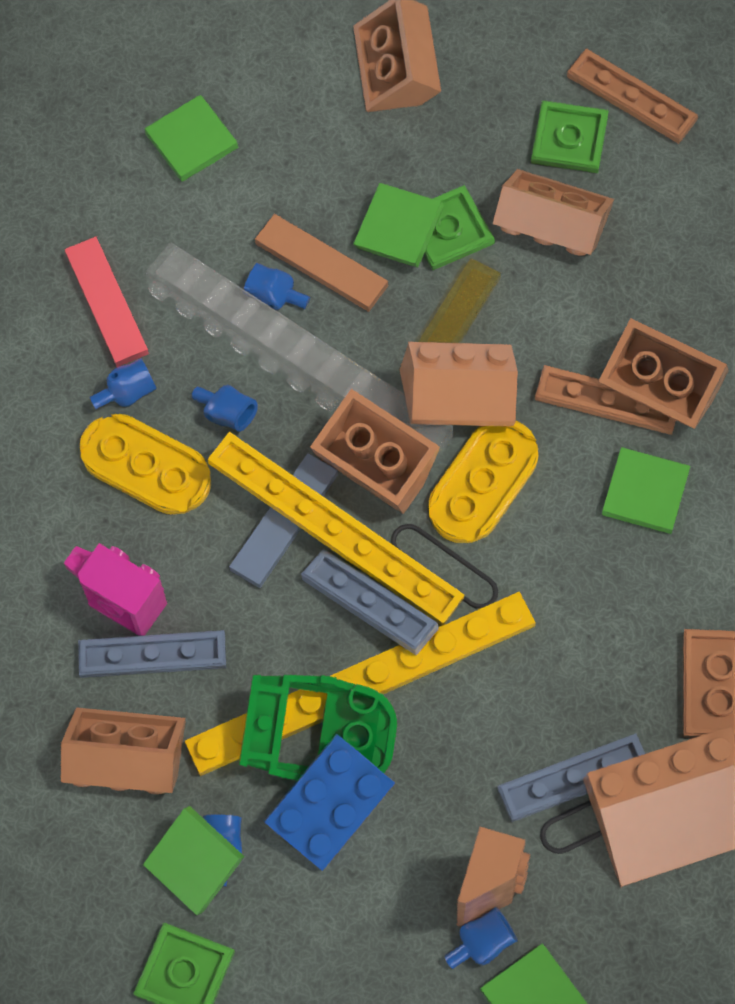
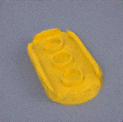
(145, 464)
(483, 482)

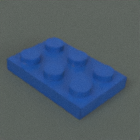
(329, 802)

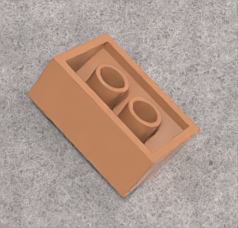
(397, 56)
(552, 212)
(664, 374)
(460, 384)
(376, 451)
(122, 750)
(493, 874)

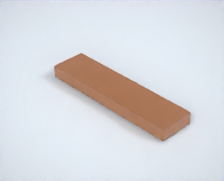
(632, 96)
(321, 262)
(591, 397)

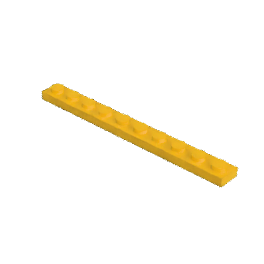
(381, 672)

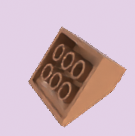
(667, 806)

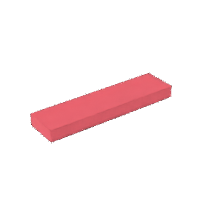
(106, 301)

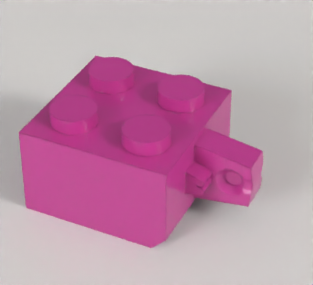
(118, 587)

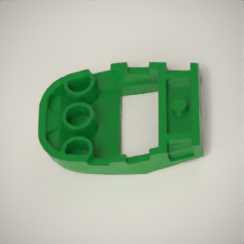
(351, 711)

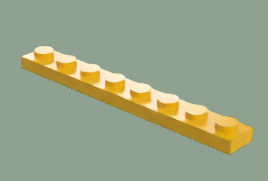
(336, 529)

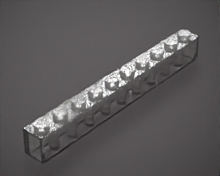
(274, 339)

